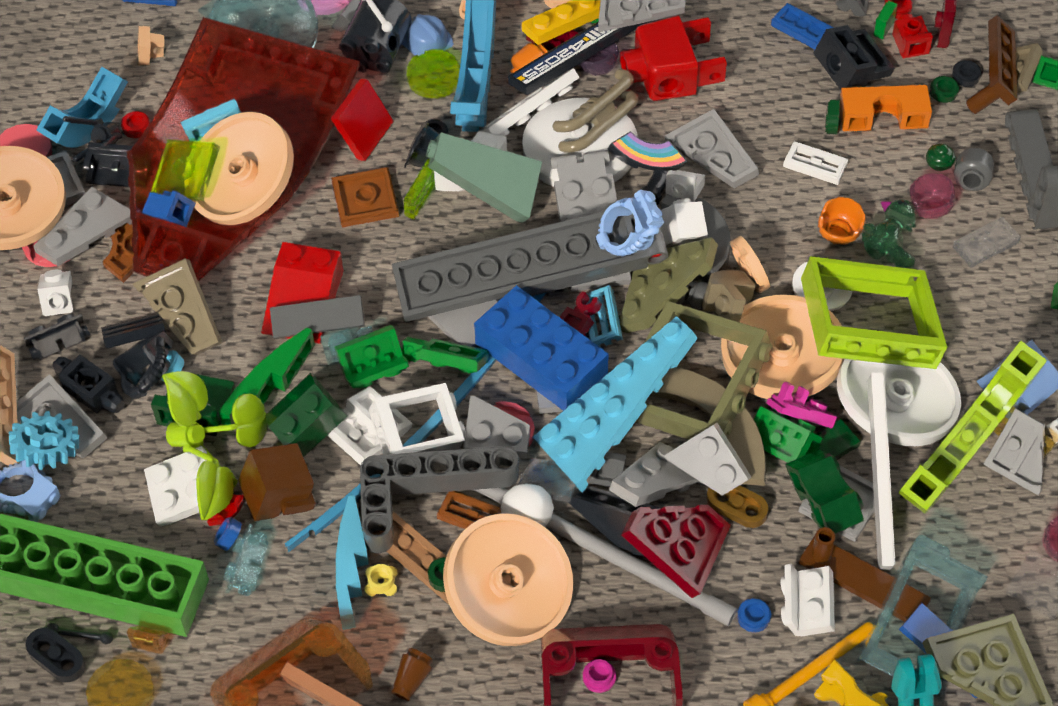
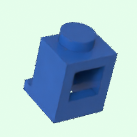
(169, 207)

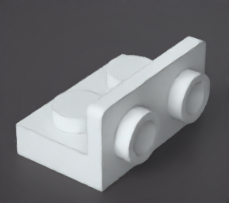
(808, 600)

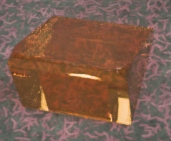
(148, 639)

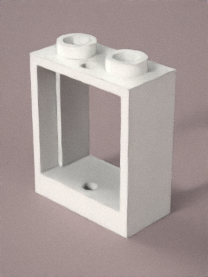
(387, 431)

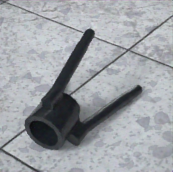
(104, 133)

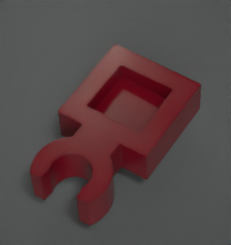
(580, 317)

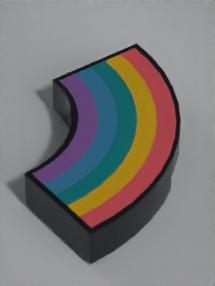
(645, 154)

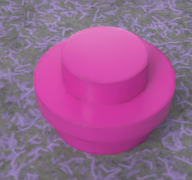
(599, 676)

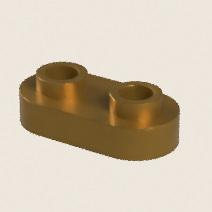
(739, 502)

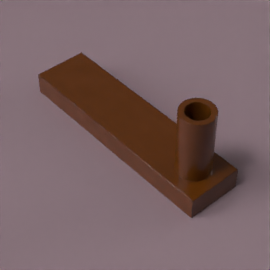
(1001, 68)
(859, 575)

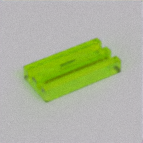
(419, 191)

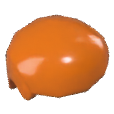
(841, 220)

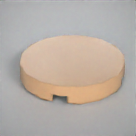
(749, 263)

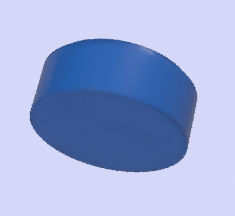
(227, 533)
(754, 615)

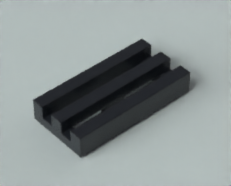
(132, 330)

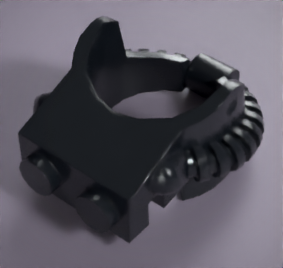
(145, 352)

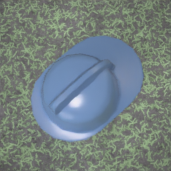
(425, 34)

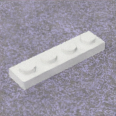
(537, 100)

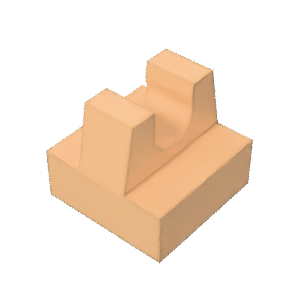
(149, 45)

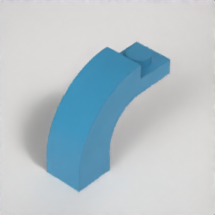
(97, 103)

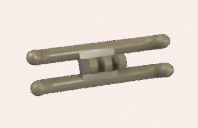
(599, 112)

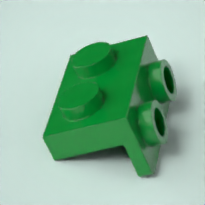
(371, 357)

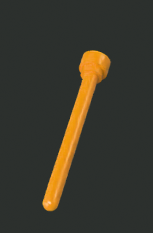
(811, 669)

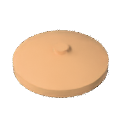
(248, 170)
(29, 196)
(793, 347)
(508, 579)

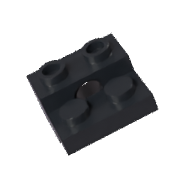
(851, 57)

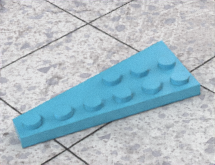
(611, 406)

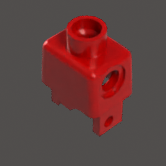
(667, 60)

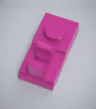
(797, 407)

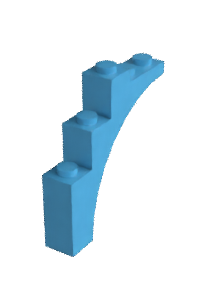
(475, 66)

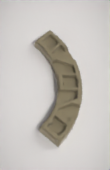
(705, 394)

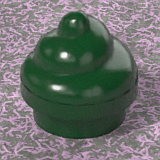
(940, 157)

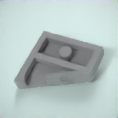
(495, 428)
(1020, 452)

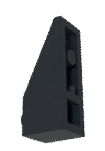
(606, 513)

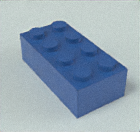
(541, 348)

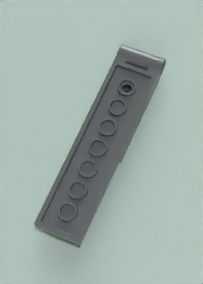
(531, 259)

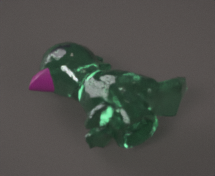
(887, 237)

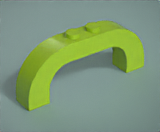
(974, 428)

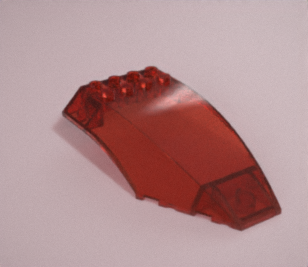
(264, 76)

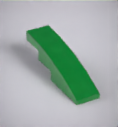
(272, 372)

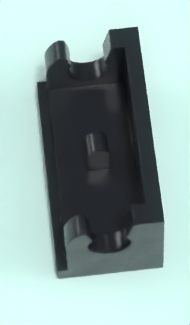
(107, 165)

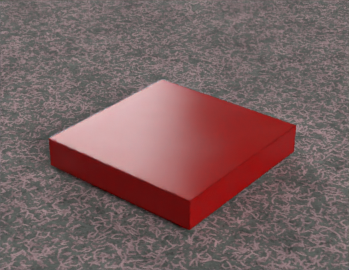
(362, 119)

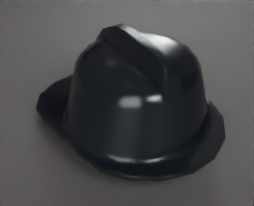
(419, 146)

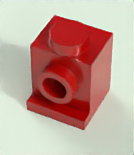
(912, 30)

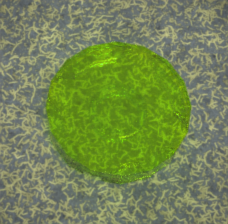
(433, 74)

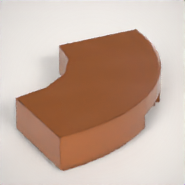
(120, 258)

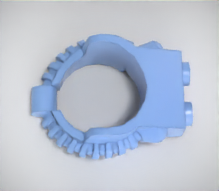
(647, 223)
(36, 500)

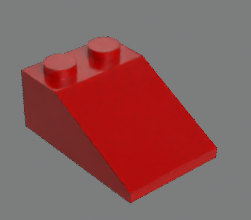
(303, 276)

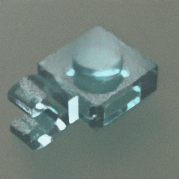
(333, 339)

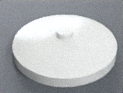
(542, 141)
(919, 400)

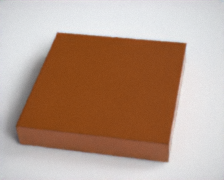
(365, 197)

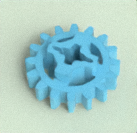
(44, 440)

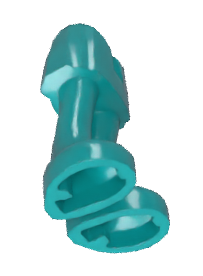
(918, 682)

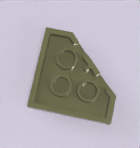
(665, 282)
(990, 663)

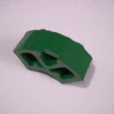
(829, 496)

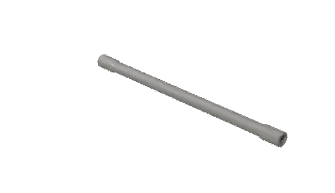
(706, 603)

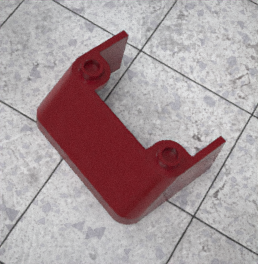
(647, 642)

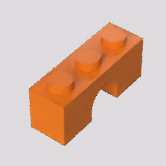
(907, 103)

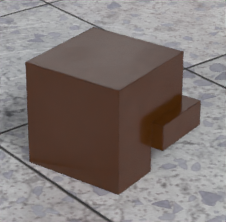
(276, 482)

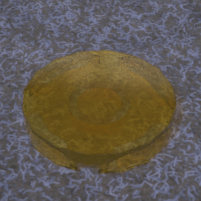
(120, 684)

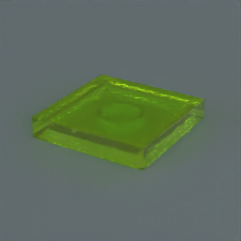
(186, 168)

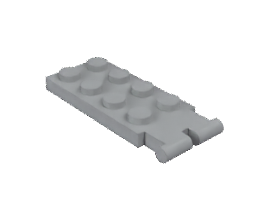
(583, 191)

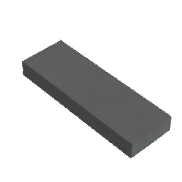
(318, 316)

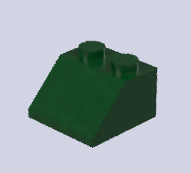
(305, 415)

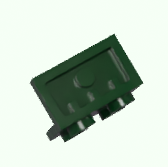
(218, 393)

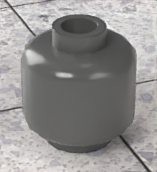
(974, 169)

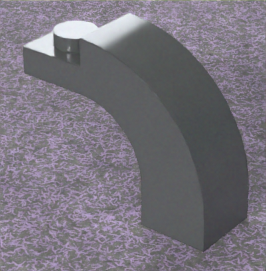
(717, 229)

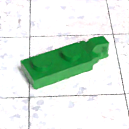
(445, 353)

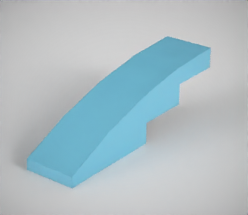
(350, 554)

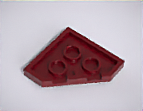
(679, 541)

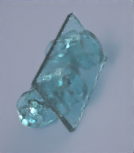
(240, 572)

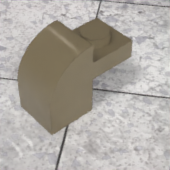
(728, 293)

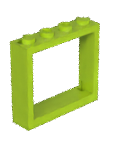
(872, 345)

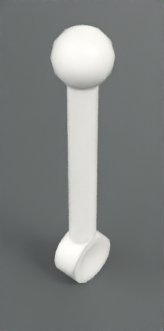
(386, 25)

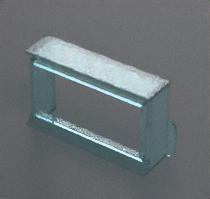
(934, 559)

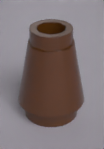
(411, 673)

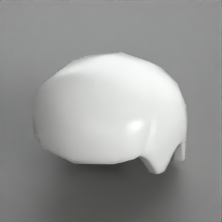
(528, 501)

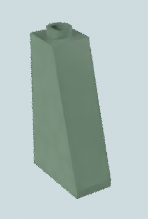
(489, 173)

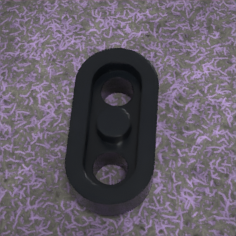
(56, 656)

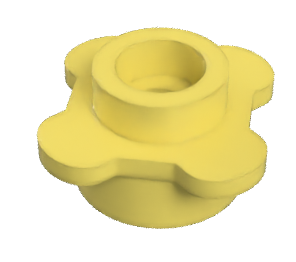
(383, 572)

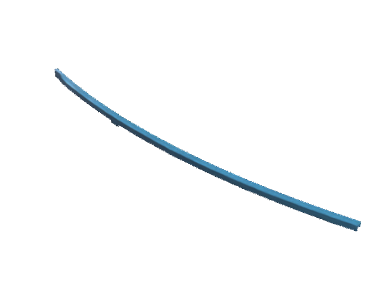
(435, 420)

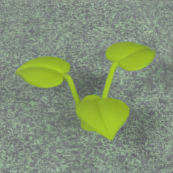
(185, 399)

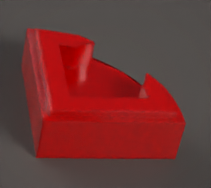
(232, 508)

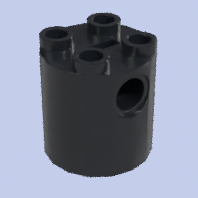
(368, 42)

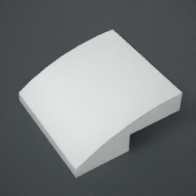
(357, 433)

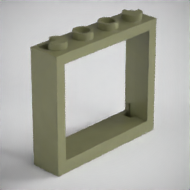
(742, 381)

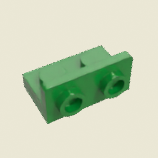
(783, 437)

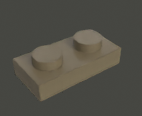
(1026, 63)

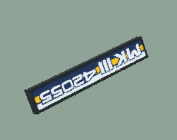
(565, 57)

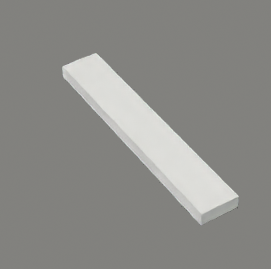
(881, 471)

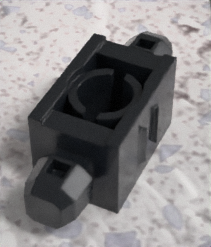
(81, 369)

